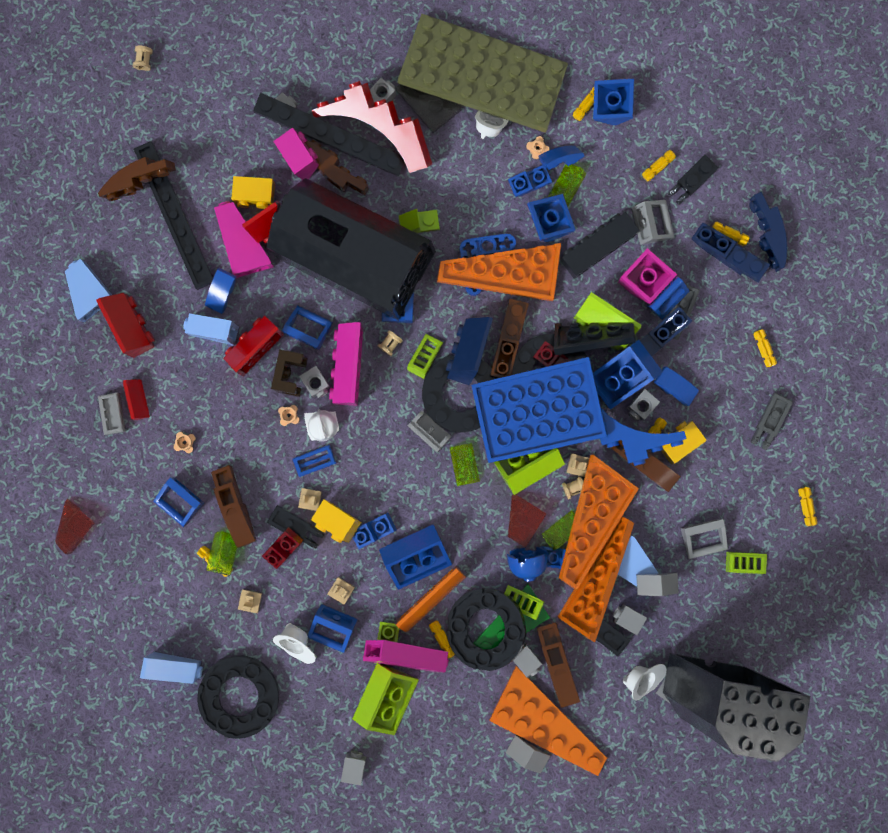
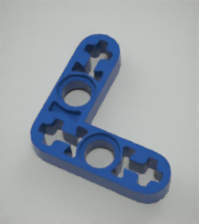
(478, 250)

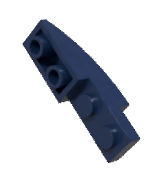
(774, 239)
(729, 253)
(665, 331)

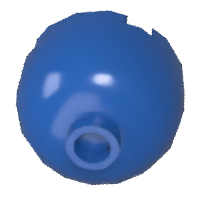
(527, 563)

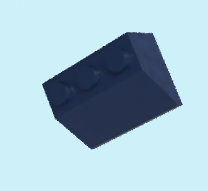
(468, 349)

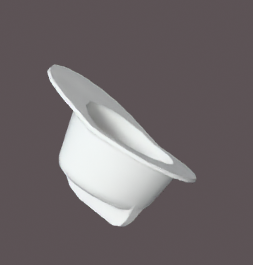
(489, 124)
(321, 425)
(295, 642)
(644, 680)

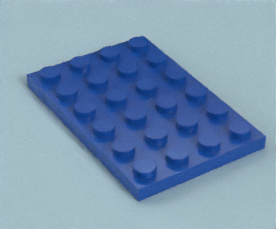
(539, 410)

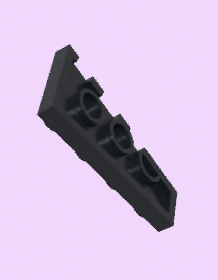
(584, 338)

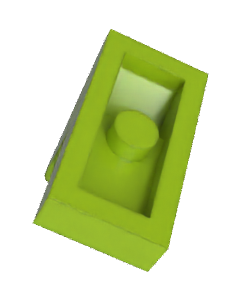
(420, 221)

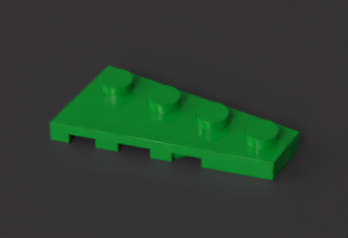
(494, 633)

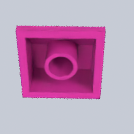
(297, 154)
(647, 277)

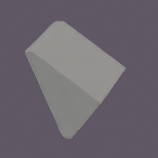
(657, 584)
(527, 755)

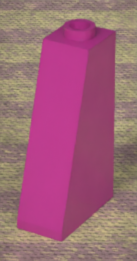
(243, 251)
(405, 655)

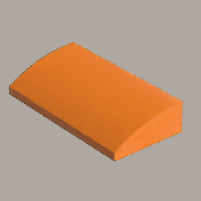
(430, 599)

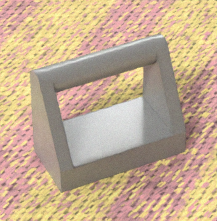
(646, 224)
(704, 527)

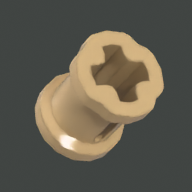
(142, 51)
(391, 336)
(573, 488)

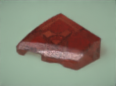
(523, 520)
(72, 527)

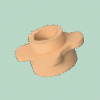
(532, 147)
(283, 411)
(180, 437)

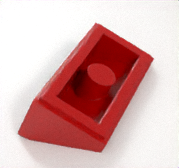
(136, 399)

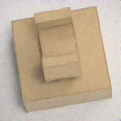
(577, 465)
(309, 499)
(341, 590)
(250, 601)

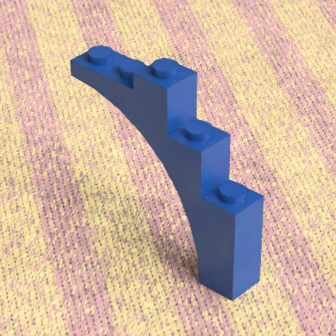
(637, 442)

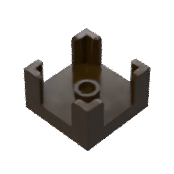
(283, 372)

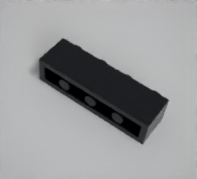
(599, 245)

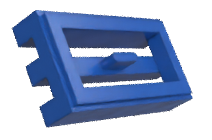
(330, 455)

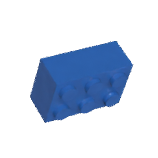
(625, 374)

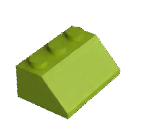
(599, 311)
(528, 469)
(385, 699)

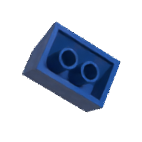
(415, 557)

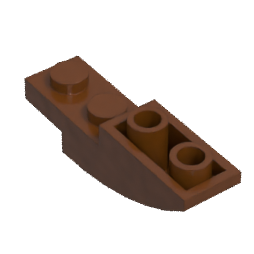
(338, 176)
(131, 177)
(509, 338)
(653, 469)
(232, 507)
(558, 665)

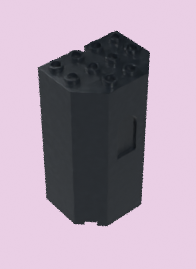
(375, 261)
(737, 706)

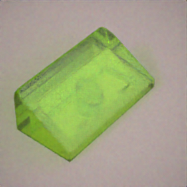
(568, 182)
(464, 464)
(560, 531)
(222, 554)

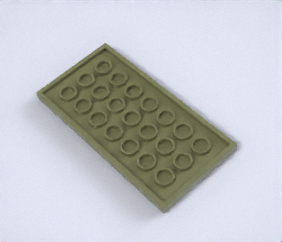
(483, 73)

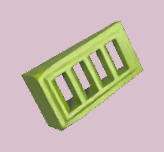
(417, 370)
(730, 562)
(538, 607)

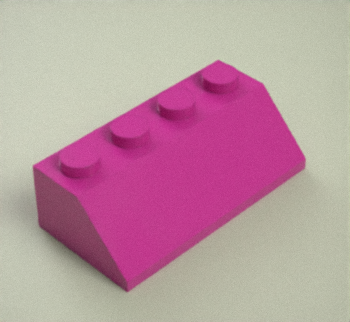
(347, 364)

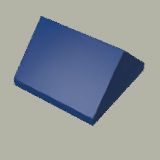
(613, 101)
(551, 218)

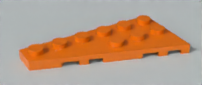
(513, 272)
(598, 511)
(588, 604)
(536, 718)

